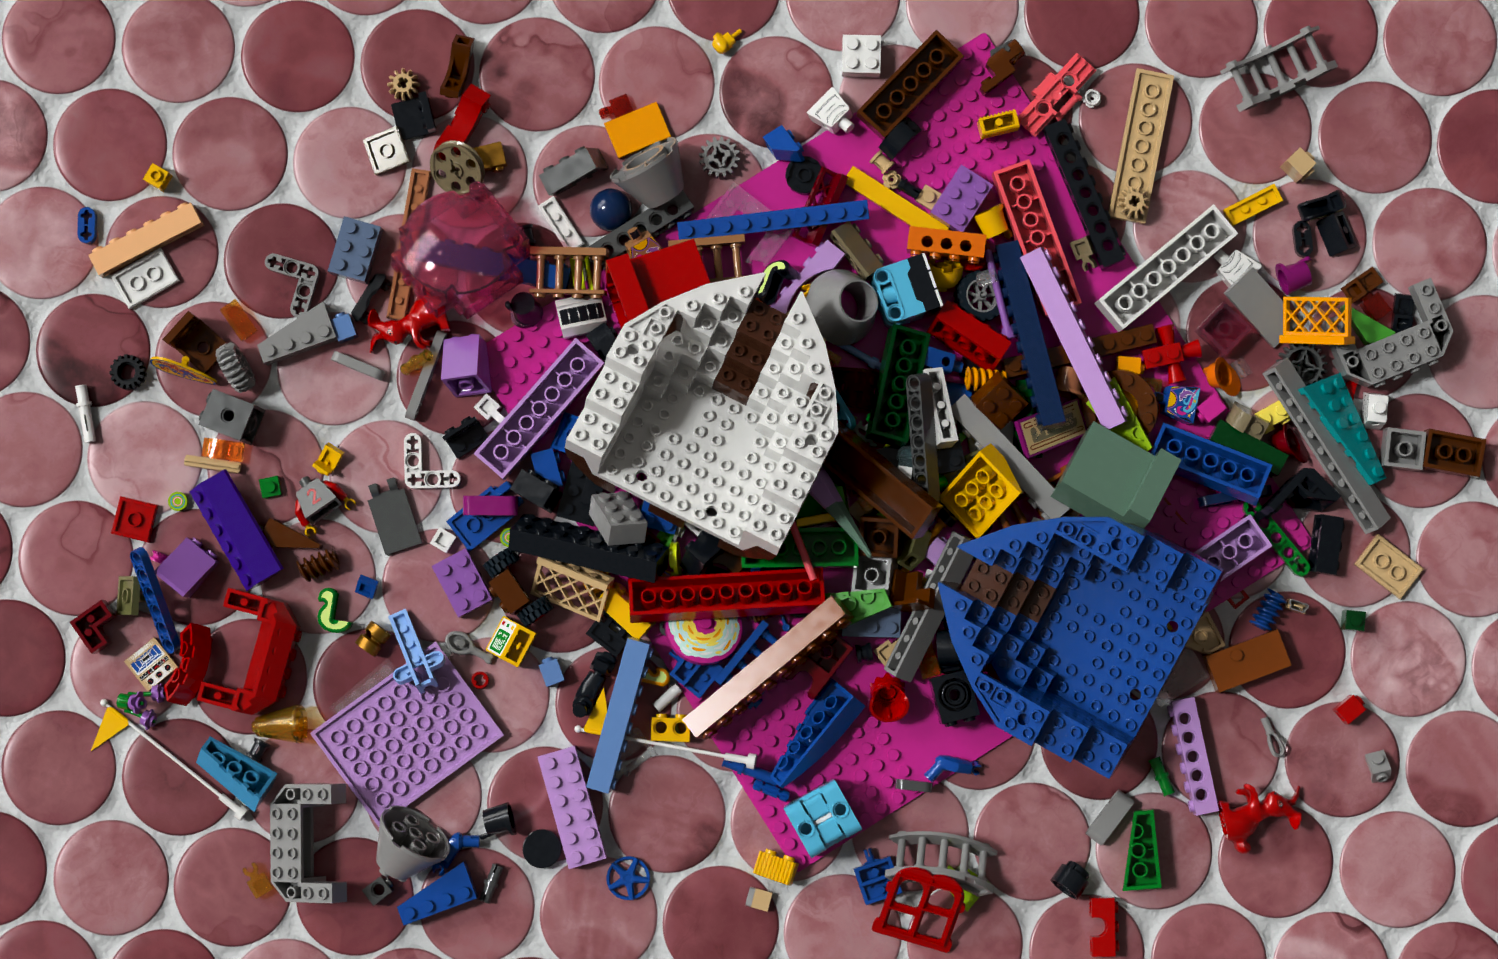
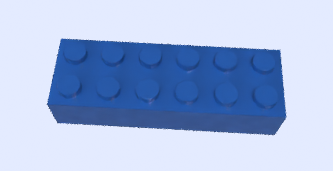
(1214, 464)

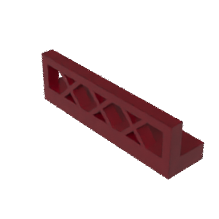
(831, 196)

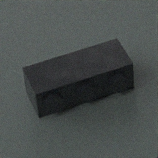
(1326, 544)

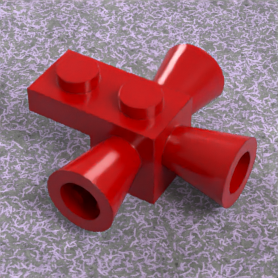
(1171, 354)

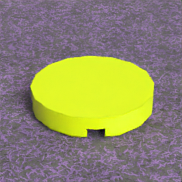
(675, 559)

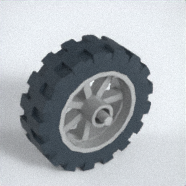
(961, 298)

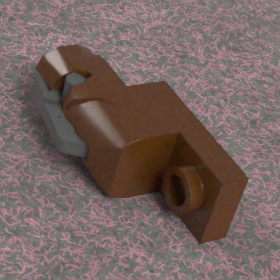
(1000, 64)

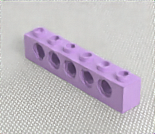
(1209, 802)

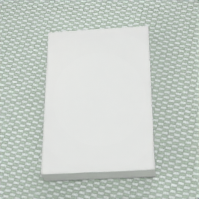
(145, 278)

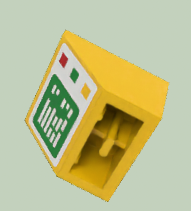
(511, 641)

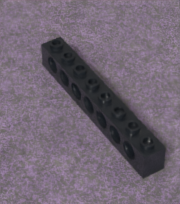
(1081, 204)

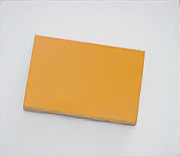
(637, 130)

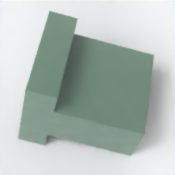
(1115, 478)

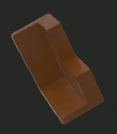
(908, 592)

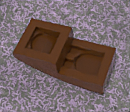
(1362, 284)

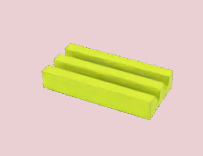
(589, 273)

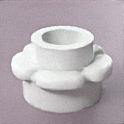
(1091, 93)

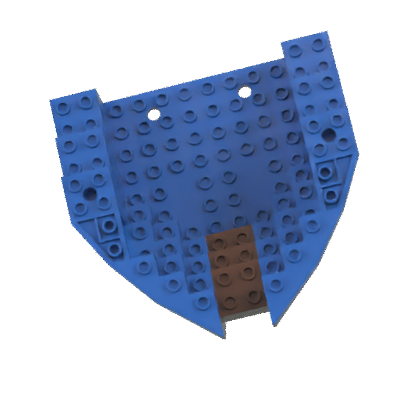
(1070, 625)

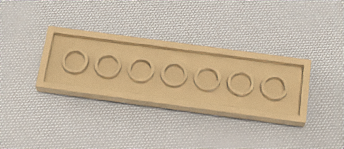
(1141, 139)

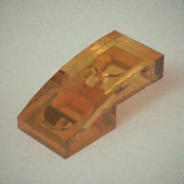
(223, 449)
(929, 665)

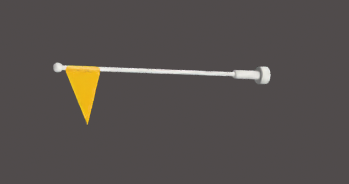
(596, 720)
(114, 722)

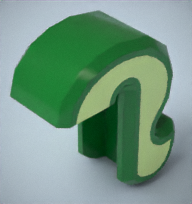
(327, 613)

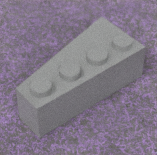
(299, 336)

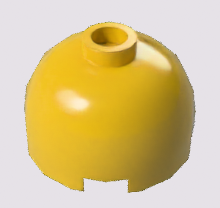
(946, 274)

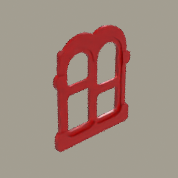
(930, 883)

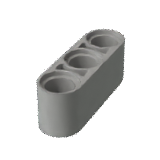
(1109, 817)

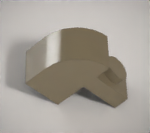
(1245, 421)

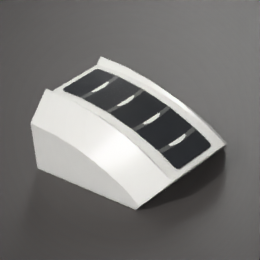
(579, 316)

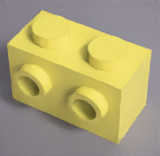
(1274, 414)

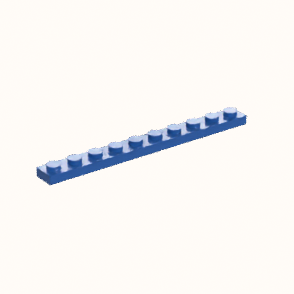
(774, 220)

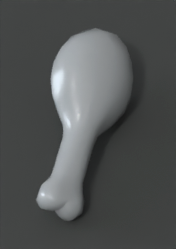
(462, 644)

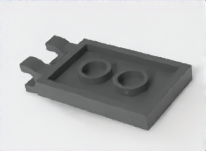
(393, 518)

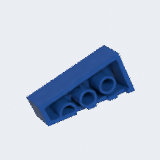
(446, 892)

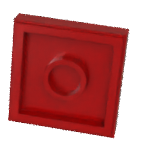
(134, 519)

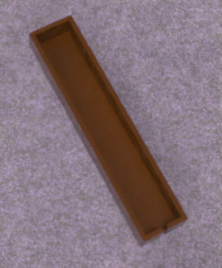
(881, 483)

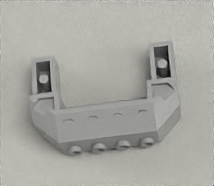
(1401, 350)
(294, 843)

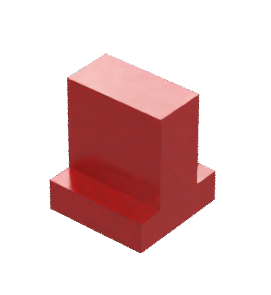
(653, 278)

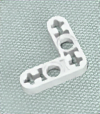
(418, 469)

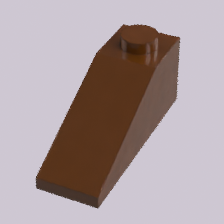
(285, 537)

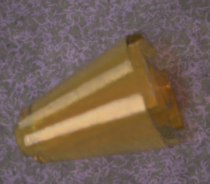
(282, 724)

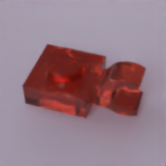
(618, 106)

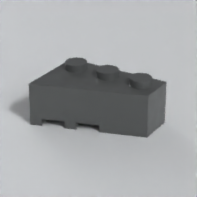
(572, 170)

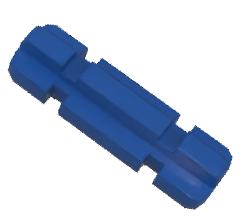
(771, 790)

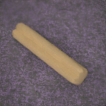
(212, 464)

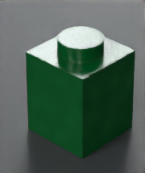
(1353, 620)

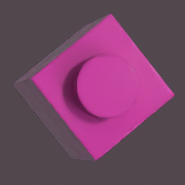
(1209, 409)

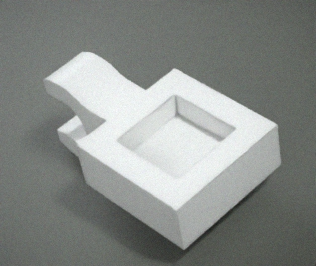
(489, 408)

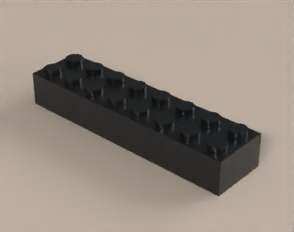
(587, 548)

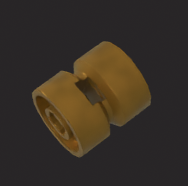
(373, 638)

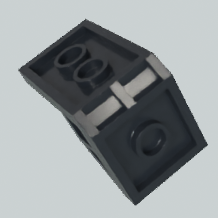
(1312, 494)

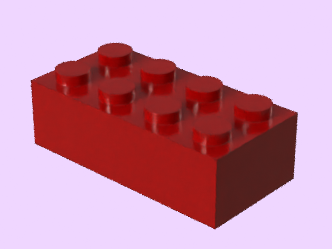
(969, 336)

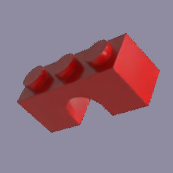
(1105, 943)

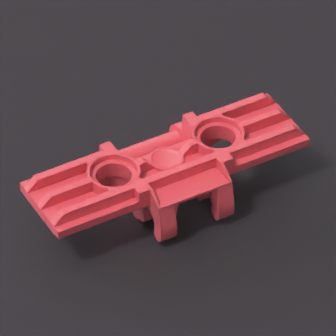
(1051, 91)

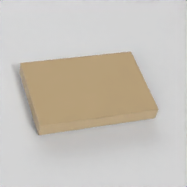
(1388, 566)

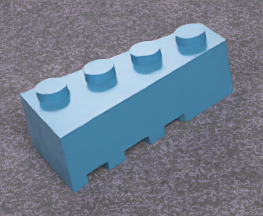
(236, 772)

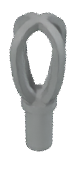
(1269, 731)

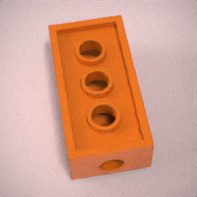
(956, 239)

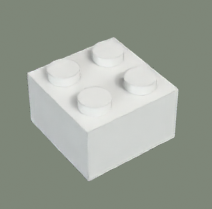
(861, 56)

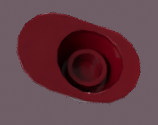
(1289, 443)

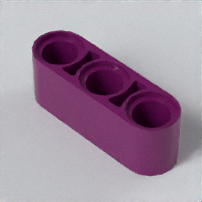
(490, 505)

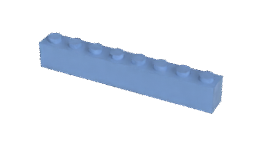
(619, 715)

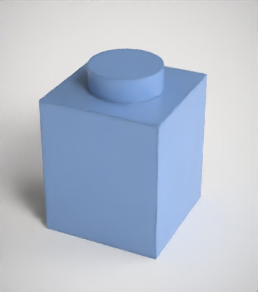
(344, 327)
(551, 671)

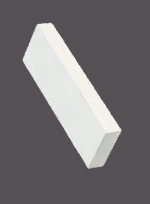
(560, 223)

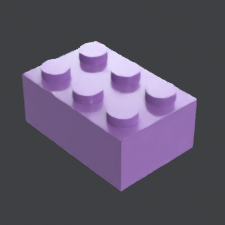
(961, 199)
(462, 583)

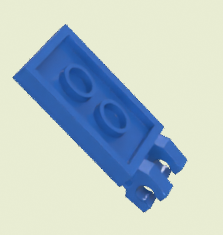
(477, 528)

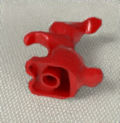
(416, 321)
(1243, 821)

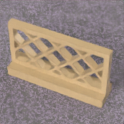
(586, 575)

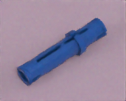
(757, 773)

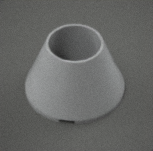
(652, 174)
(826, 306)

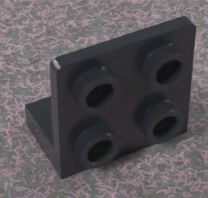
(414, 117)
(465, 437)

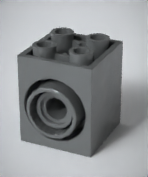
(231, 416)

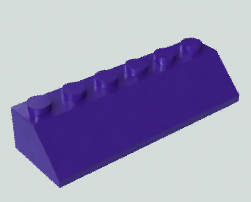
(236, 530)

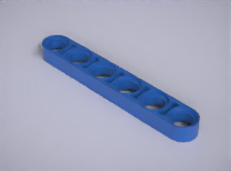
(155, 600)

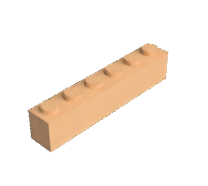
(145, 240)

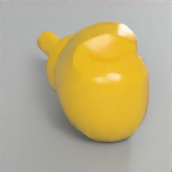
(724, 43)

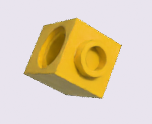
(157, 177)

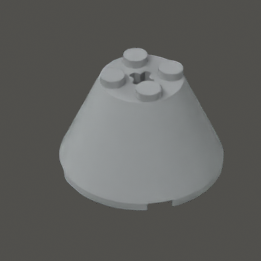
(408, 843)

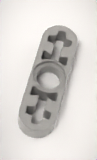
(358, 365)

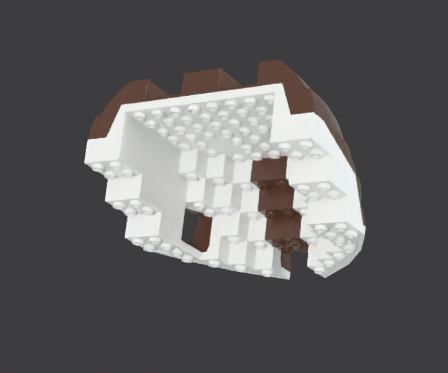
(717, 411)

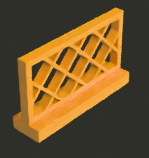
(1319, 337)

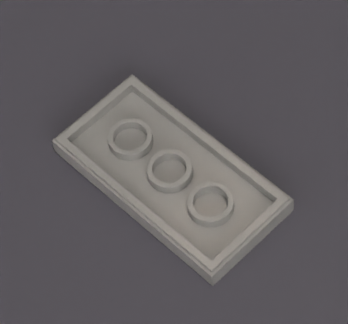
(1259, 305)

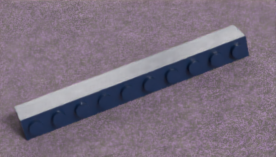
(1029, 335)

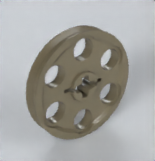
(458, 161)

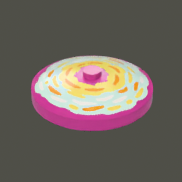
(704, 639)

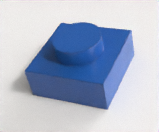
(366, 586)

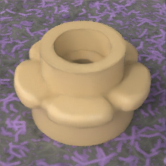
(891, 184)

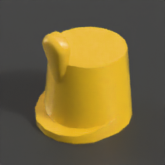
(993, 222)

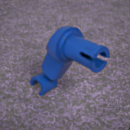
(953, 764)
(456, 842)

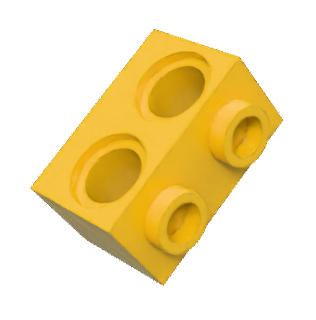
(670, 733)

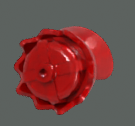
(888, 699)

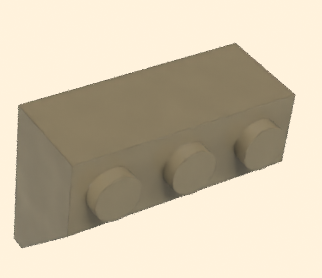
(856, 250)

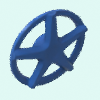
(628, 878)

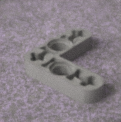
(303, 280)

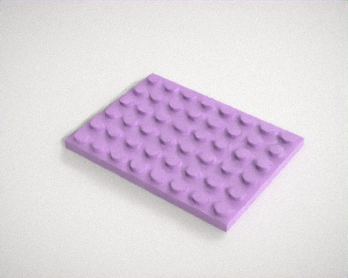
(405, 742)

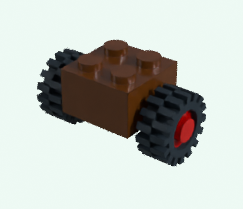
(511, 592)

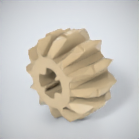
(396, 84)
(1127, 197)

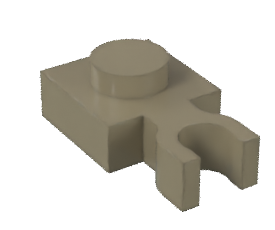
(1083, 250)

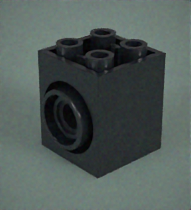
(949, 710)

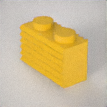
(998, 124)
(776, 867)

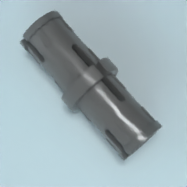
(491, 883)

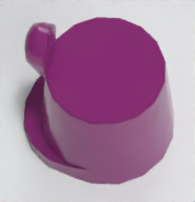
(1294, 276)

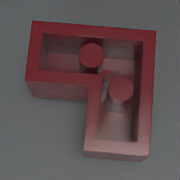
(90, 623)

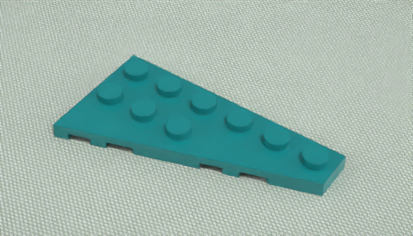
(1344, 423)

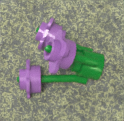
(134, 702)

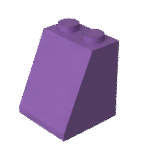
(466, 365)
(187, 567)

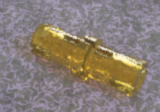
(416, 362)

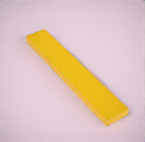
(891, 201)

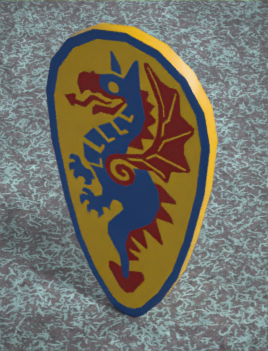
(181, 369)

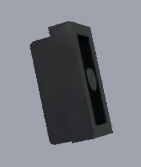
(1336, 233)

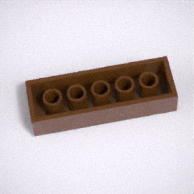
(910, 85)

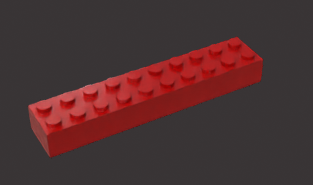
(725, 595)

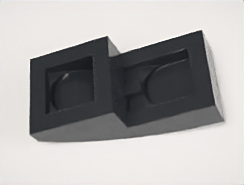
(1402, 312)

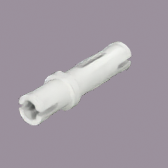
(85, 413)

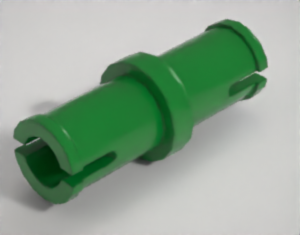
(1161, 776)

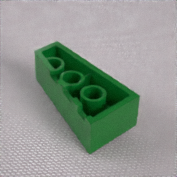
(1142, 859)

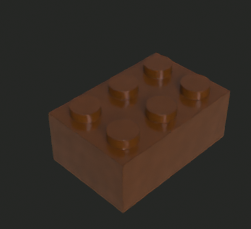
(1453, 453)

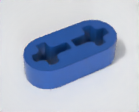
(92, 225)

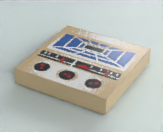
(151, 664)

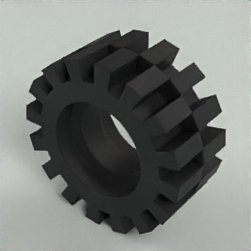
(139, 372)

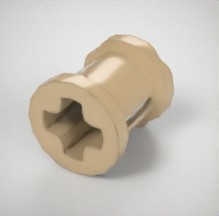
(881, 162)

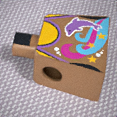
(640, 243)

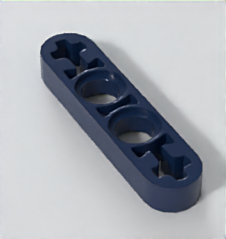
(1222, 499)

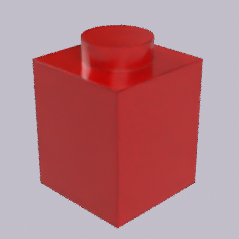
(1349, 708)

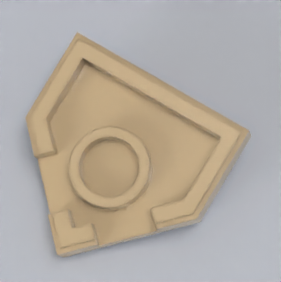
(1205, 636)

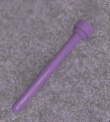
(1006, 330)

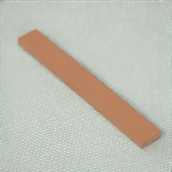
(400, 291)

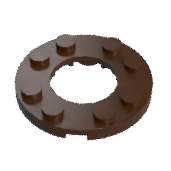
(1141, 390)

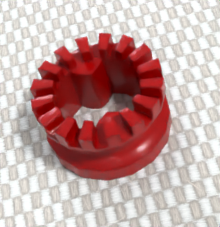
(485, 677)

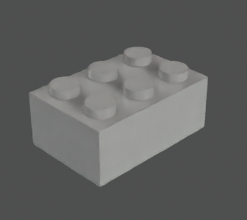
(618, 518)

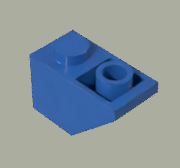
(782, 145)
(546, 465)

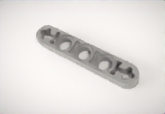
(425, 376)

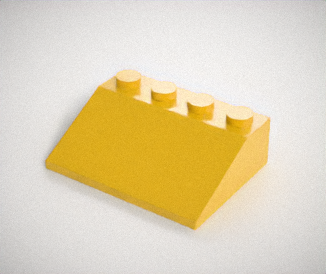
(981, 491)

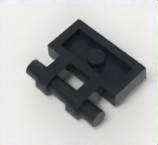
(606, 636)

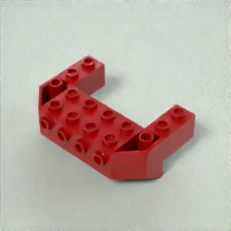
(269, 660)

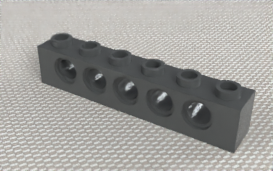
(644, 219)

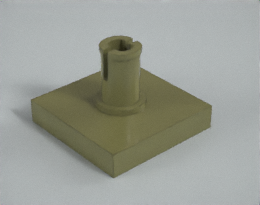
(129, 596)

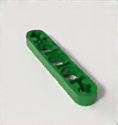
(1279, 547)

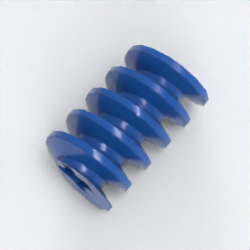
(1269, 610)

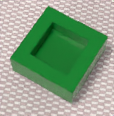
(270, 487)

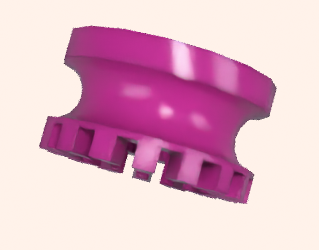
(158, 557)

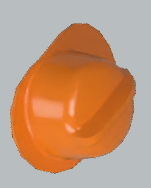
(1223, 376)

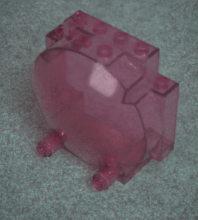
(460, 251)

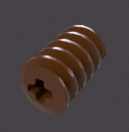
(319, 565)

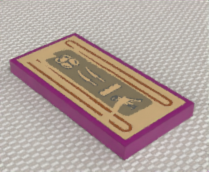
(1036, 441)

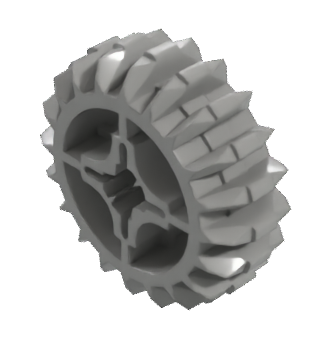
(235, 367)

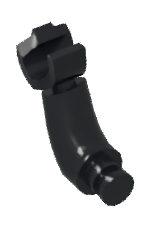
(591, 685)

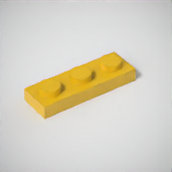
(1252, 205)

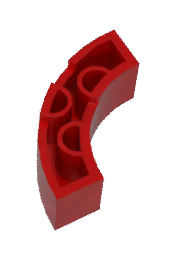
(468, 114)
(195, 654)

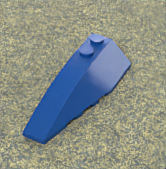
(824, 724)

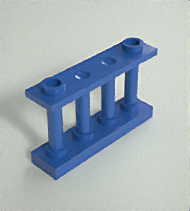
(750, 647)

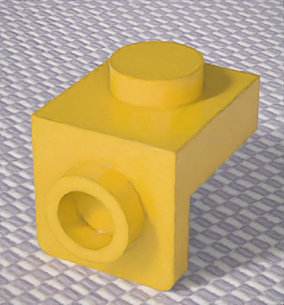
(328, 459)

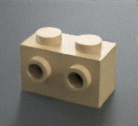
(1299, 165)

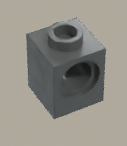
(370, 891)

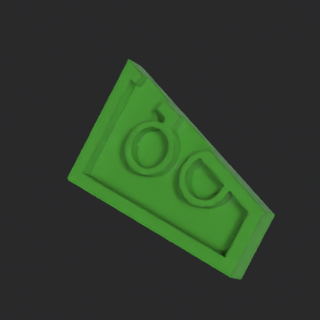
(864, 602)

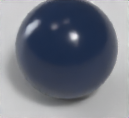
(610, 209)

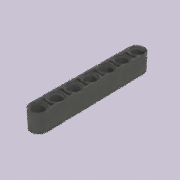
(923, 433)

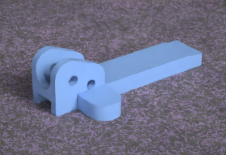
(413, 653)

